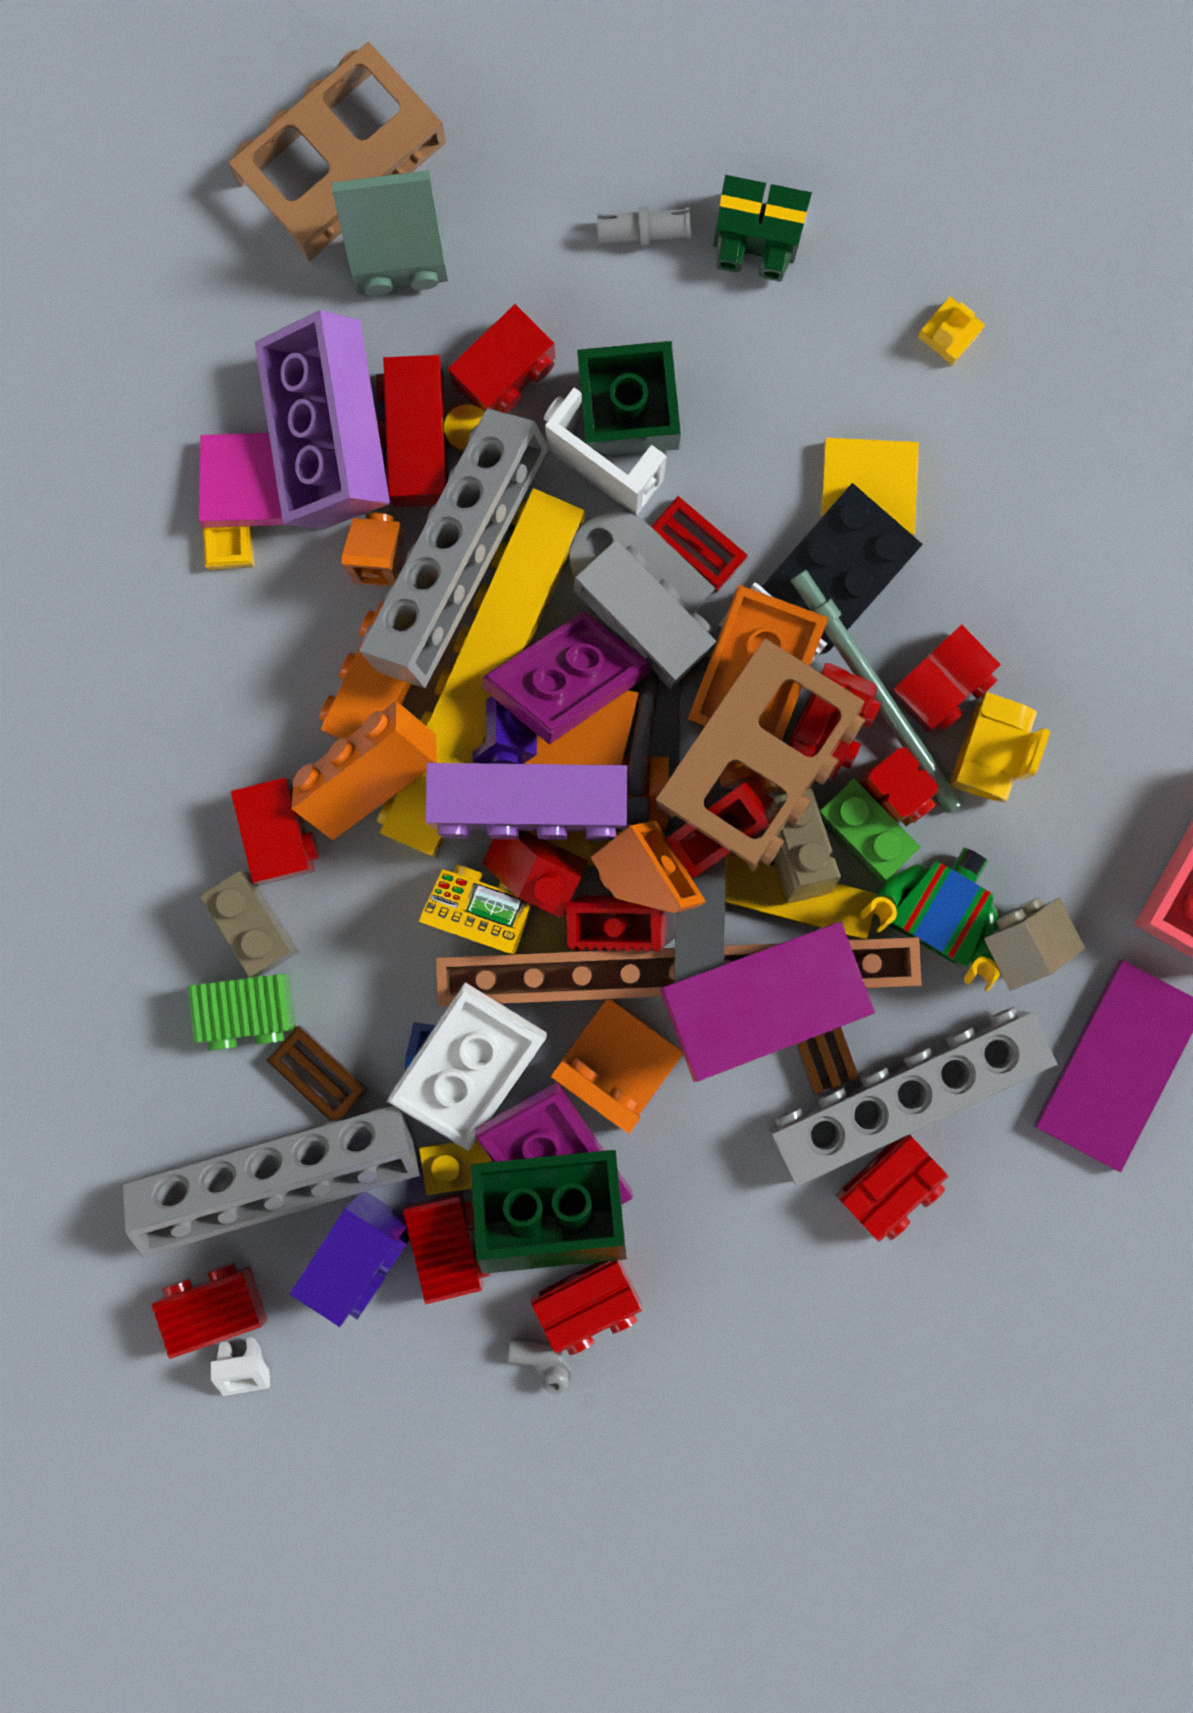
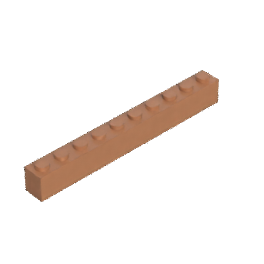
(634, 973)

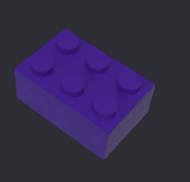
(353, 1260)

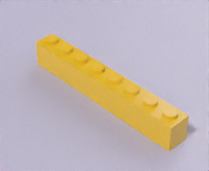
(503, 627)

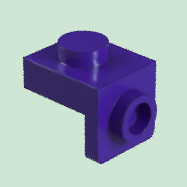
(506, 738)

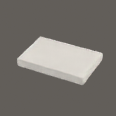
(466, 1066)

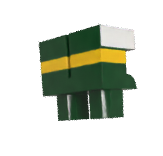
(741, 233)

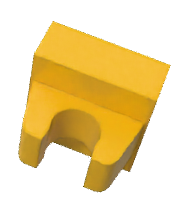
(951, 330)

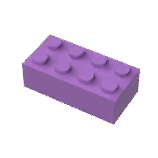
(321, 421)
(526, 799)

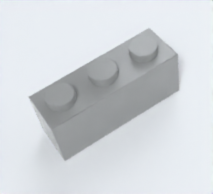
(644, 613)

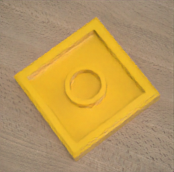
(879, 469)

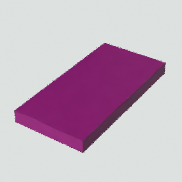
(767, 1001)
(1118, 1066)

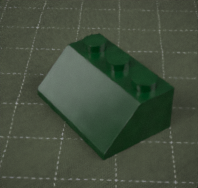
(548, 1212)

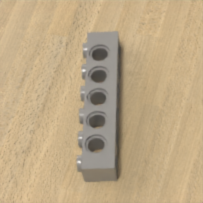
(454, 548)
(1024, 1057)
(269, 1180)

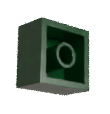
(629, 398)

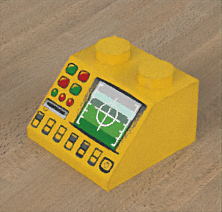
(476, 910)

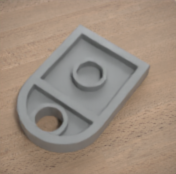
(661, 558)

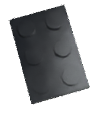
(848, 555)

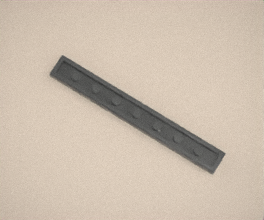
(701, 929)

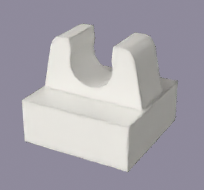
(240, 1373)

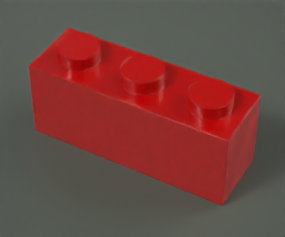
(413, 429)

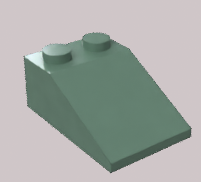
(391, 232)

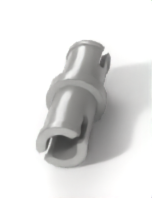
(644, 226)

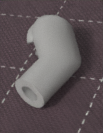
(550, 1366)

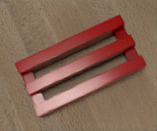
(711, 532)

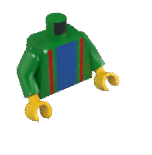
(944, 911)

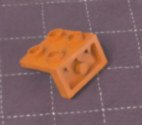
(617, 1065)

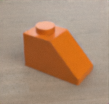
(374, 550)
(646, 871)

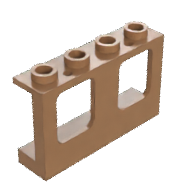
(393, 149)
(736, 736)

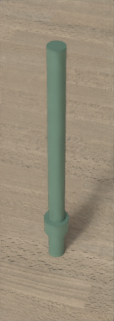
(860, 666)

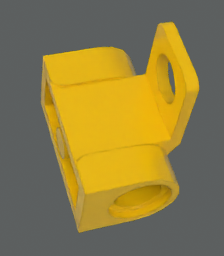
(998, 748)

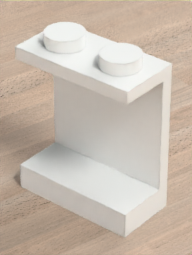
(628, 490)

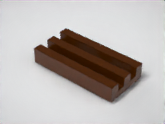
(330, 1061)
(834, 1079)

